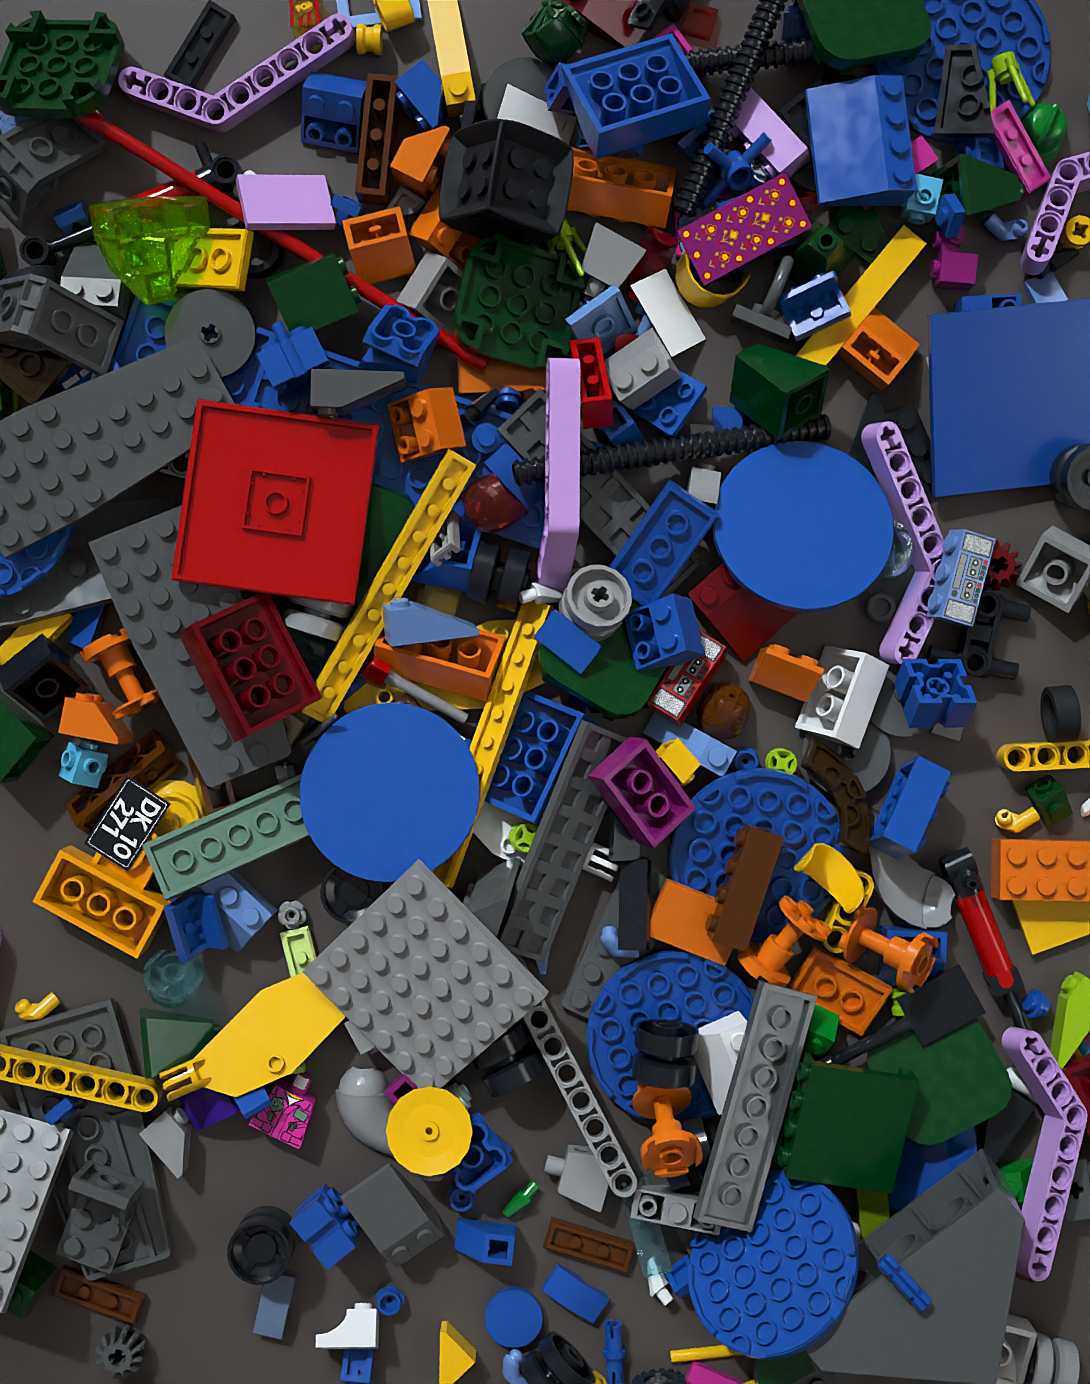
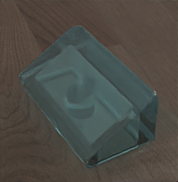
(312, 648)

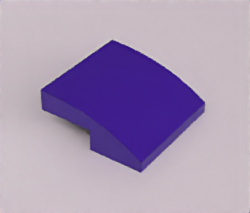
(207, 1106)

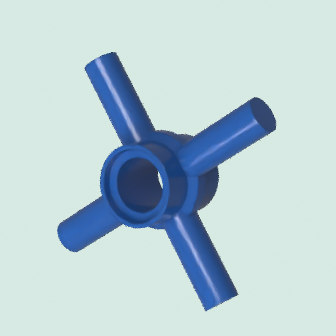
(734, 168)

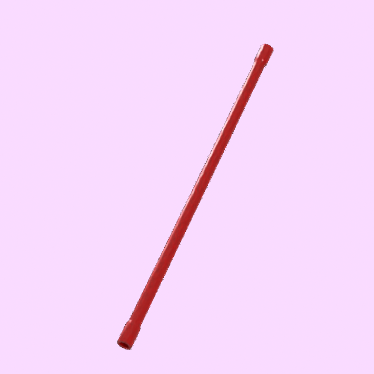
(99, 124)

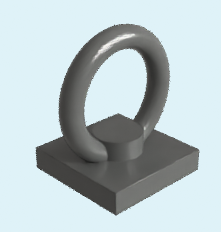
(764, 317)

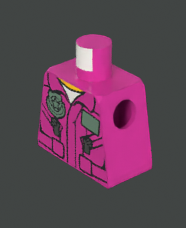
(290, 1111)

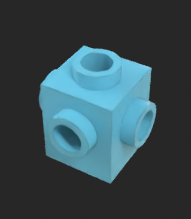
(924, 202)
(83, 764)

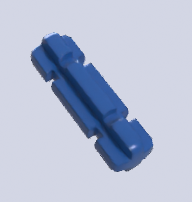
(904, 1282)

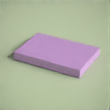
(285, 202)

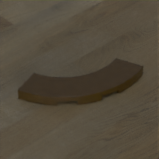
(846, 792)

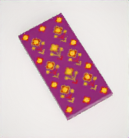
(744, 229)

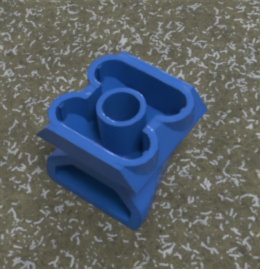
(400, 343)
(484, 1159)

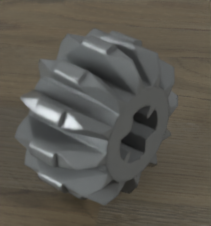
(119, 1363)

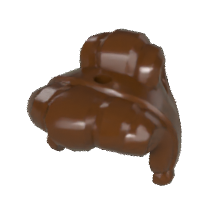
(724, 711)

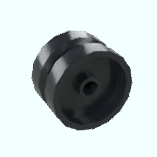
(1071, 476)
(556, 1363)

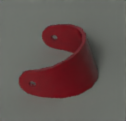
(658, 255)

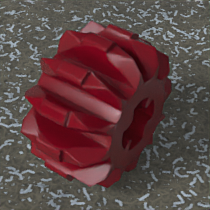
(1007, 565)

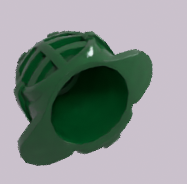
(555, 32)

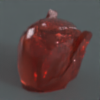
(491, 505)

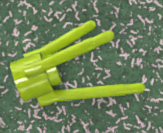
(1007, 70)
(564, 240)

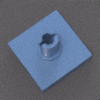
(603, 318)

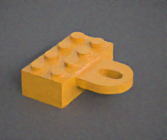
(105, 898)

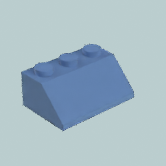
(240, 907)

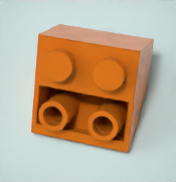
(421, 161)
(439, 237)
(380, 245)
(878, 349)
(426, 424)
(785, 673)

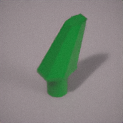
(520, 1200)

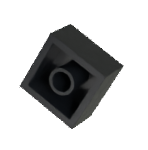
(42, 677)

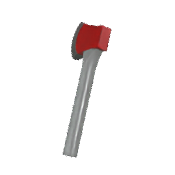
(380, 673)

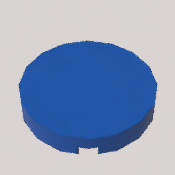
(513, 1317)

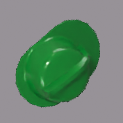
(1046, 129)

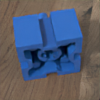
(291, 360)
(935, 693)
(326, 1225)

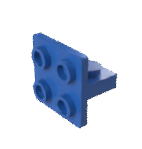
(814, 306)
(673, 405)
(195, 924)

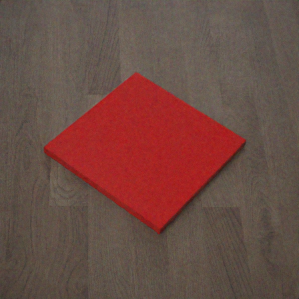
(275, 502)

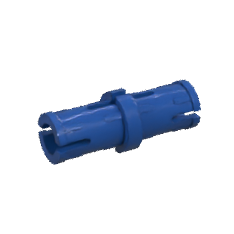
(614, 1351)

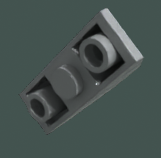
(669, 1207)

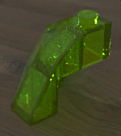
(150, 240)

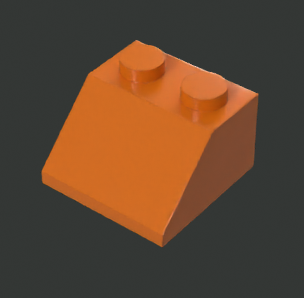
(92, 719)

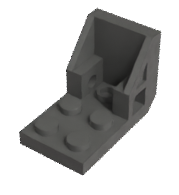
(34, 160)
(49, 317)
(100, 1215)

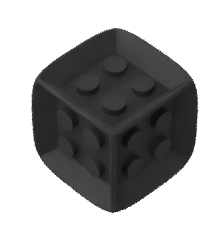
(506, 181)

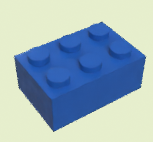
(909, 808)

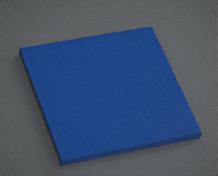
(1006, 393)

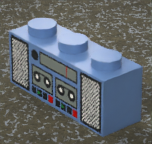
(960, 577)

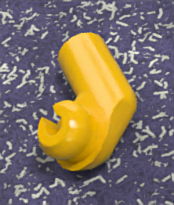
(1014, 822)
(37, 1011)

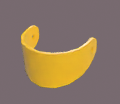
(693, 292)
(834, 874)

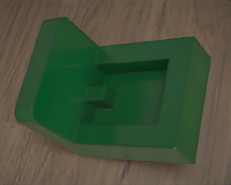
(1049, 800)

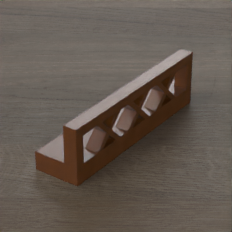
(146, 769)

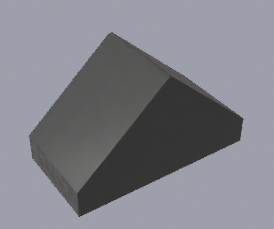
(964, 1253)

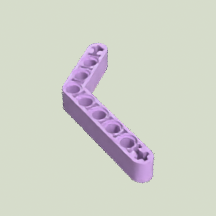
(249, 83)
(1053, 216)
(875, 439)
(561, 474)
(1055, 1152)

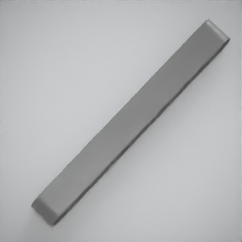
(569, 1088)

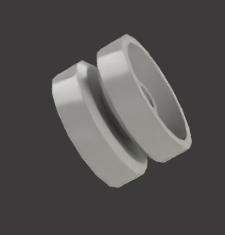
(596, 600)
(316, 618)
(1053, 1362)

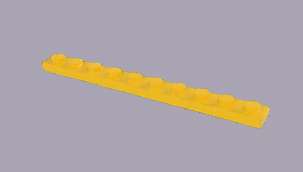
(390, 583)
(500, 713)

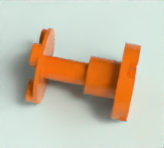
(118, 663)
(776, 950)
(910, 958)
(670, 1147)

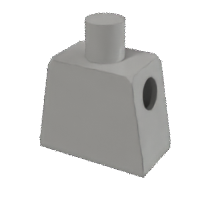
(608, 260)
(581, 1175)

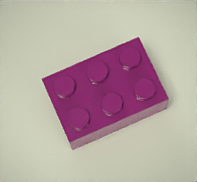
(642, 791)

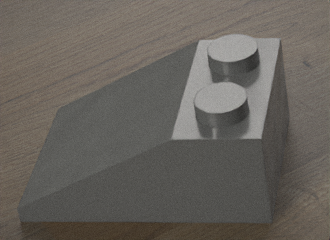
(91, 279)
(346, 391)
(393, 1215)

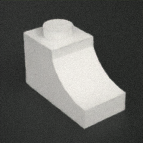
(356, 1331)

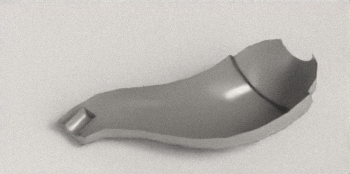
(909, 889)
(367, 1109)

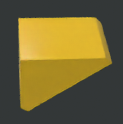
(455, 1354)

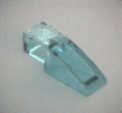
(647, 1238)

